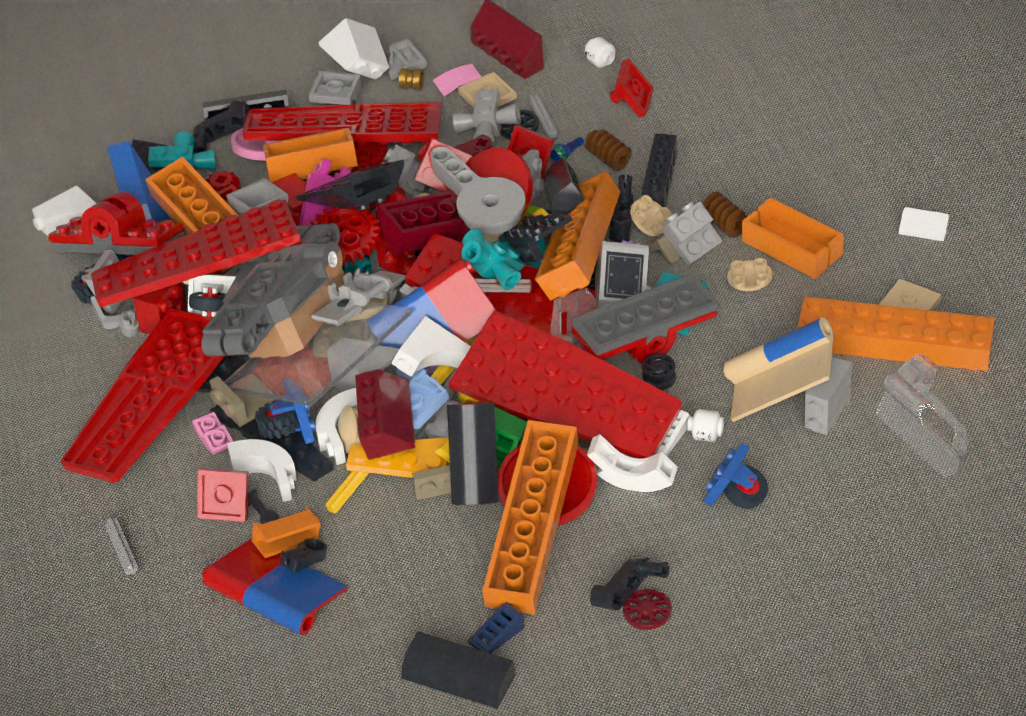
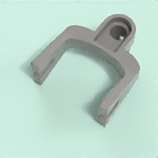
(122, 321)

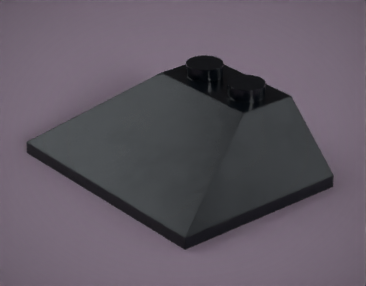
(357, 188)

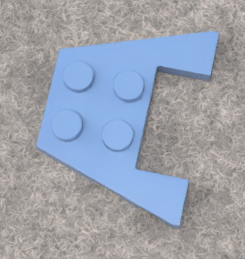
(426, 396)

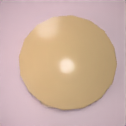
(649, 216)
(749, 274)
(348, 427)

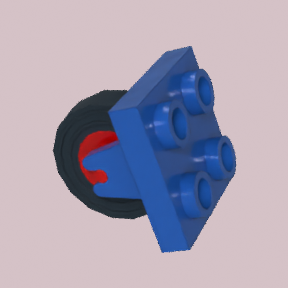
(739, 482)

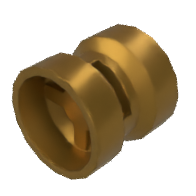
(411, 79)

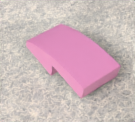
(454, 78)
(212, 433)

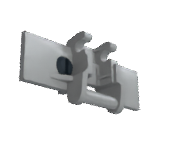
(355, 295)

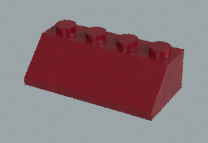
(507, 40)
(413, 221)
(384, 413)

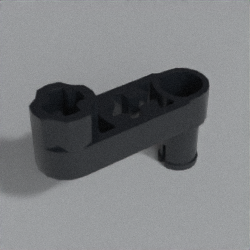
(230, 120)
(621, 218)
(626, 581)

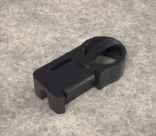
(304, 555)

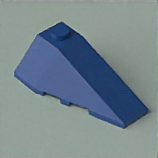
(131, 177)

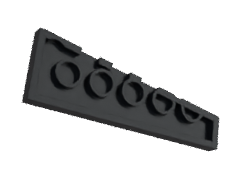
(306, 457)

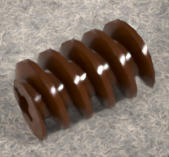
(608, 149)
(725, 214)

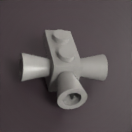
(487, 116)

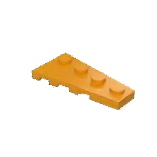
(399, 463)

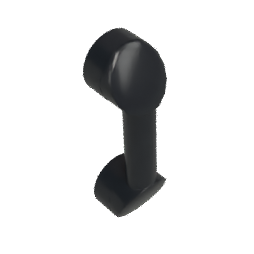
(265, 514)

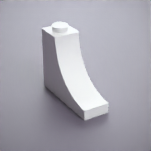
(61, 209)
(428, 347)

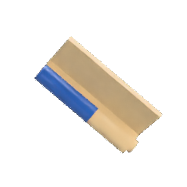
(780, 368)

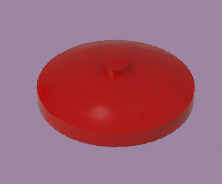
(504, 164)
(580, 489)

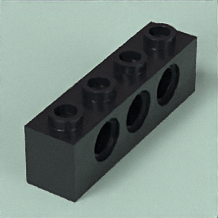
(660, 168)

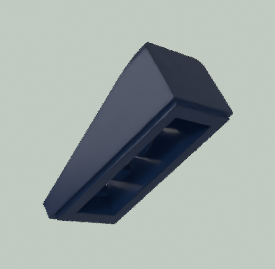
(505, 616)

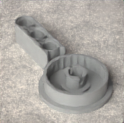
(475, 193)

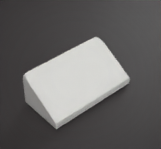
(924, 224)

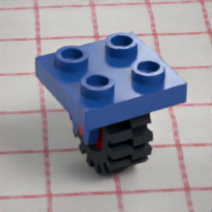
(285, 418)

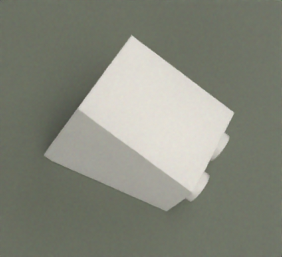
(356, 48)

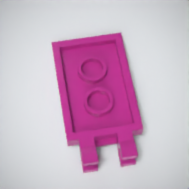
(314, 180)

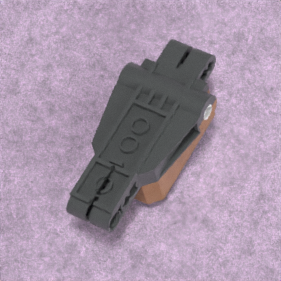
(275, 296)

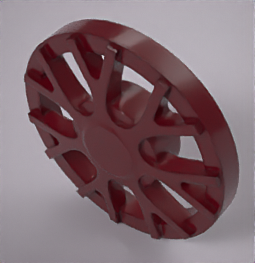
(647, 609)

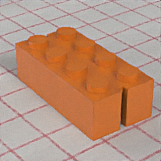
(304, 153)
(792, 238)

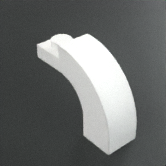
(328, 421)
(266, 458)
(628, 472)

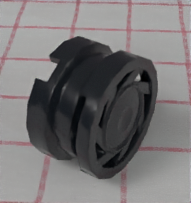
(659, 371)

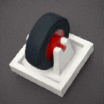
(208, 292)

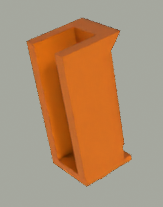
(285, 532)

